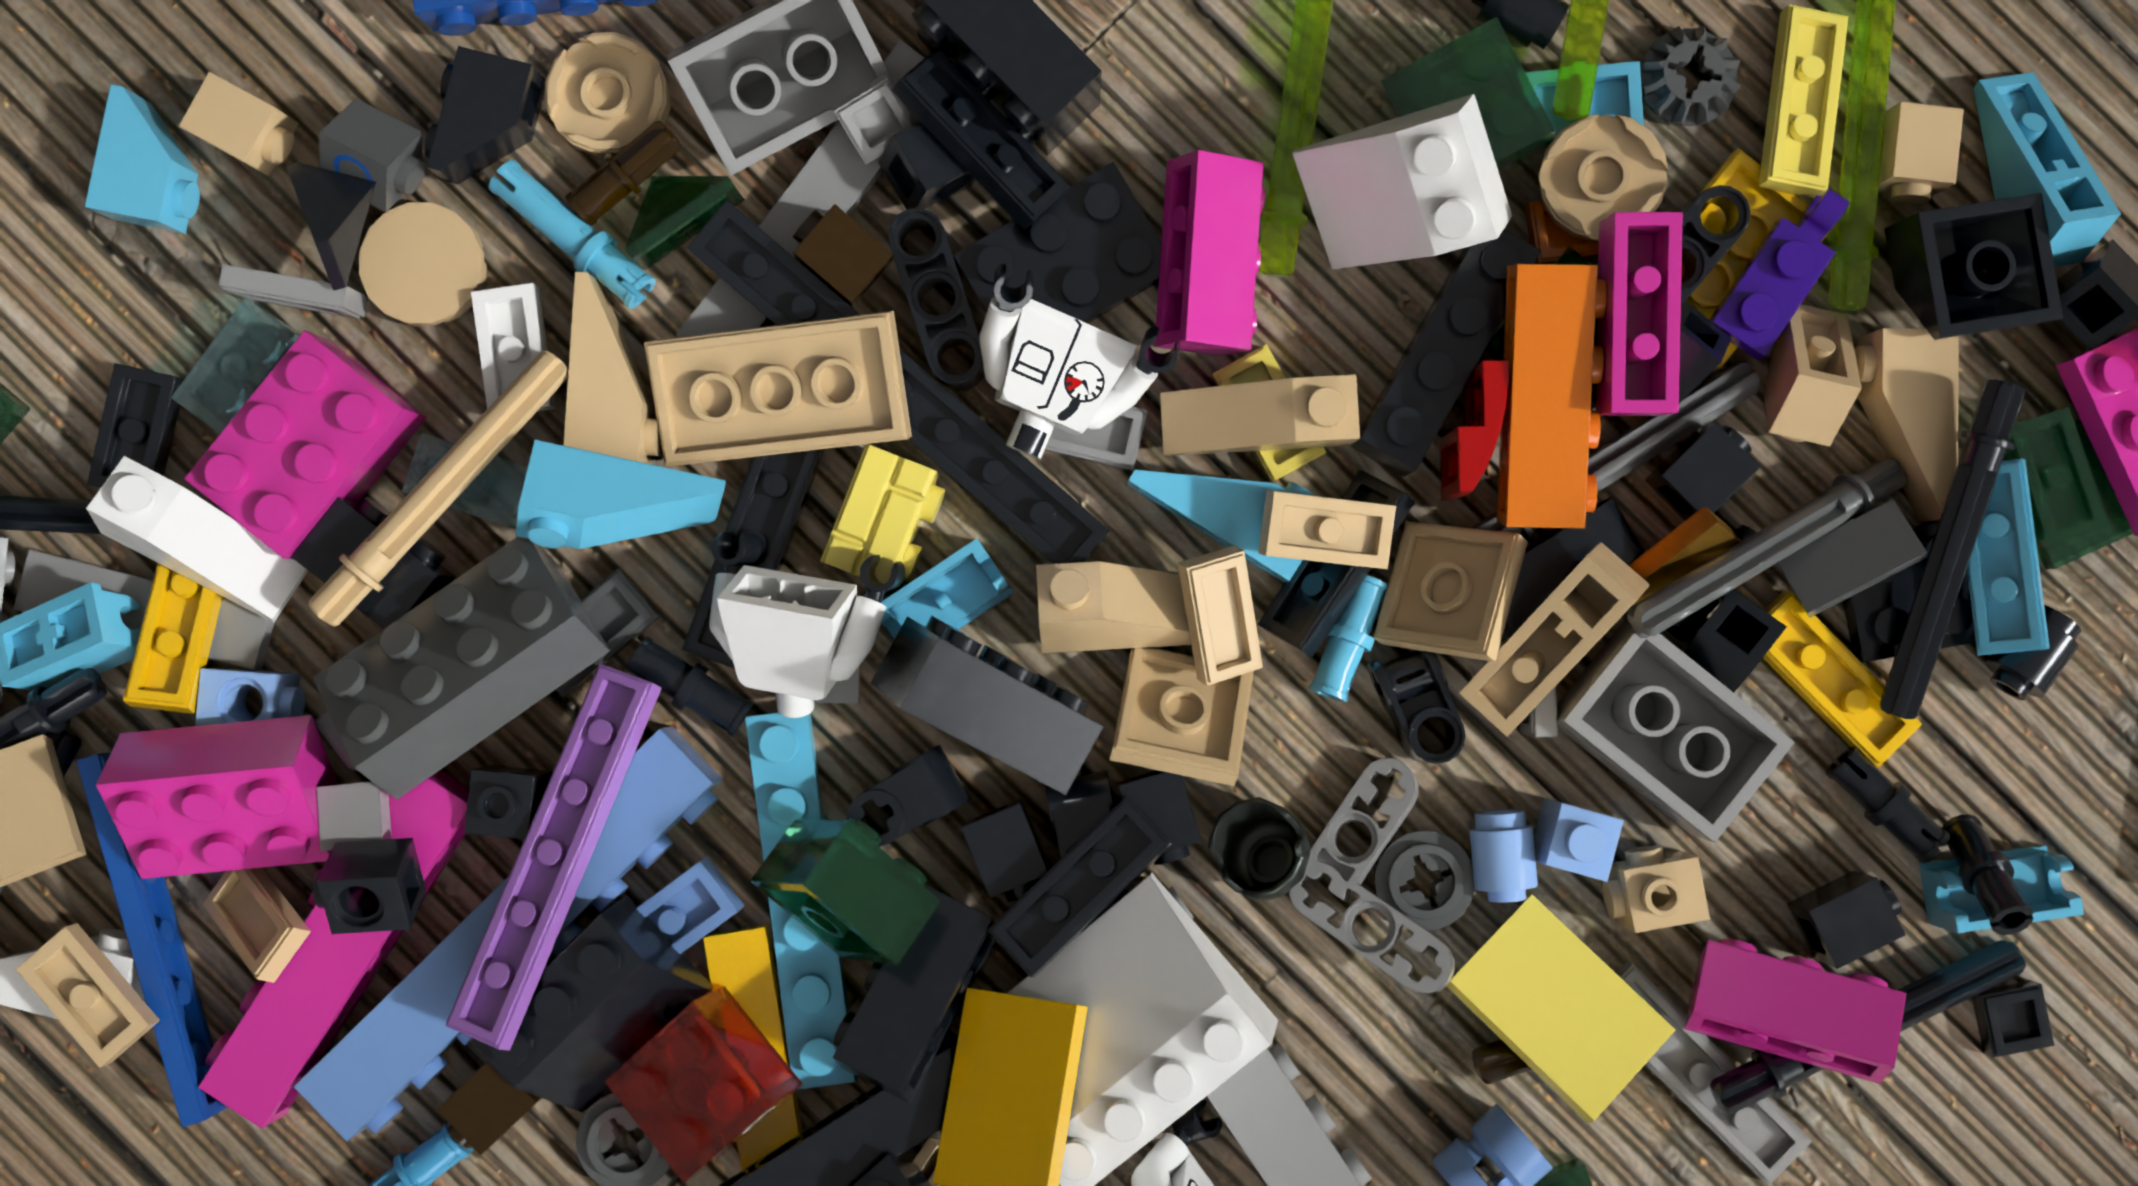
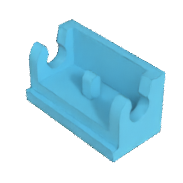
(951, 591)
(67, 636)
(2035, 877)

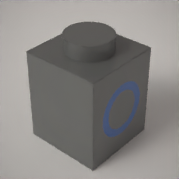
(374, 148)

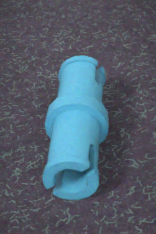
(1349, 641)

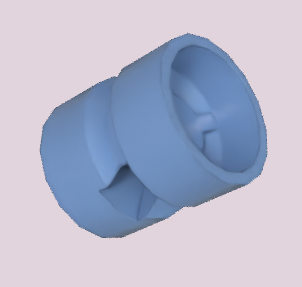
(1505, 1145)

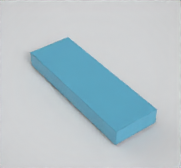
(2006, 570)

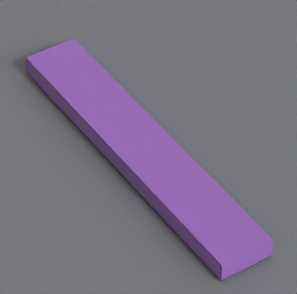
(553, 858)

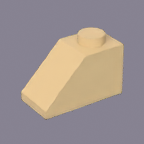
(1811, 377)

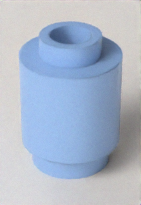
(1503, 855)

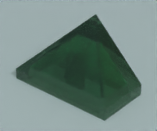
(676, 212)

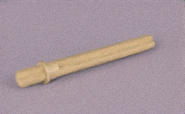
(438, 490)

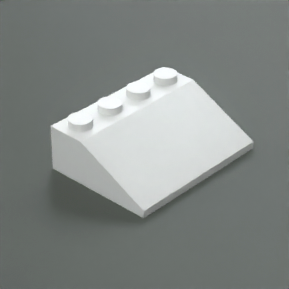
(1158, 1029)

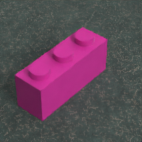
(1209, 253)
(1642, 314)
(1796, 1010)

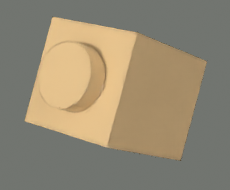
(240, 124)
(1919, 151)

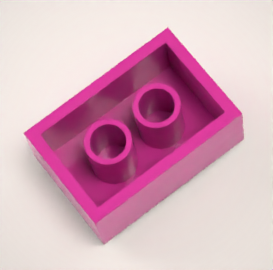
(301, 441)
(218, 795)

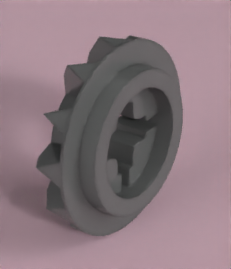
(1666, 89)
(1450, 893)
(620, 1168)

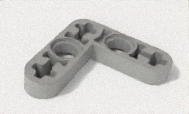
(1349, 873)

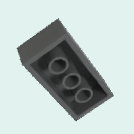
(459, 666)

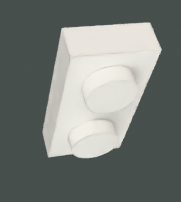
(508, 335)

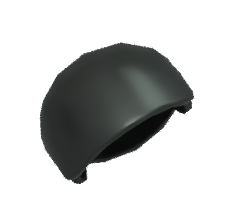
(1259, 848)

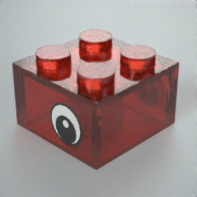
(703, 1083)

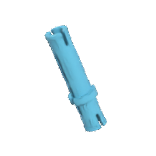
(590, 250)

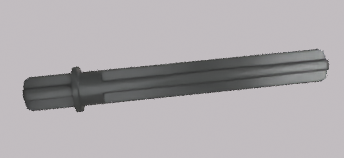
(1659, 432)
(1845, 500)

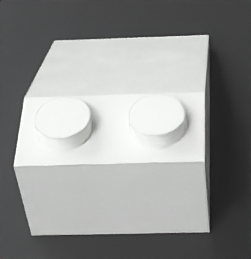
(1405, 187)

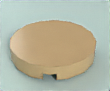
(606, 92)
(1599, 170)
(422, 264)

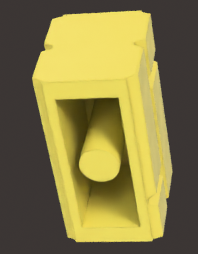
(883, 514)

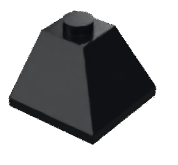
(1976, 266)

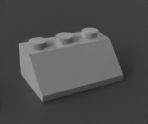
(775, 74)

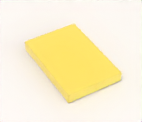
(1560, 1009)

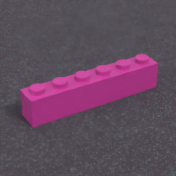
(302, 1012)

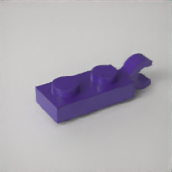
(1779, 277)

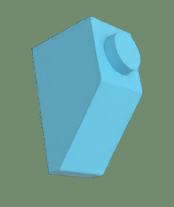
(140, 168)

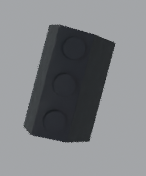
(597, 1008)

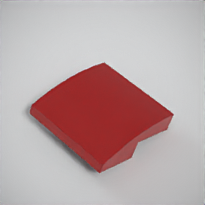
(1470, 447)

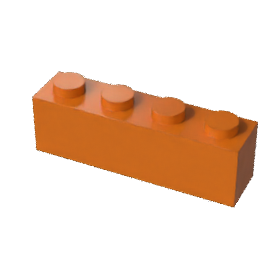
(1549, 395)

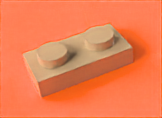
(1326, 529)
(87, 994)

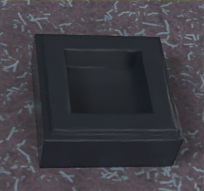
(2013, 1019)

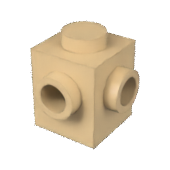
(1655, 890)

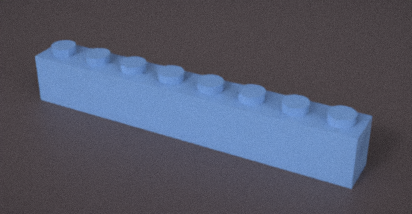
(407, 1031)

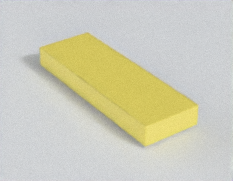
(1803, 101)

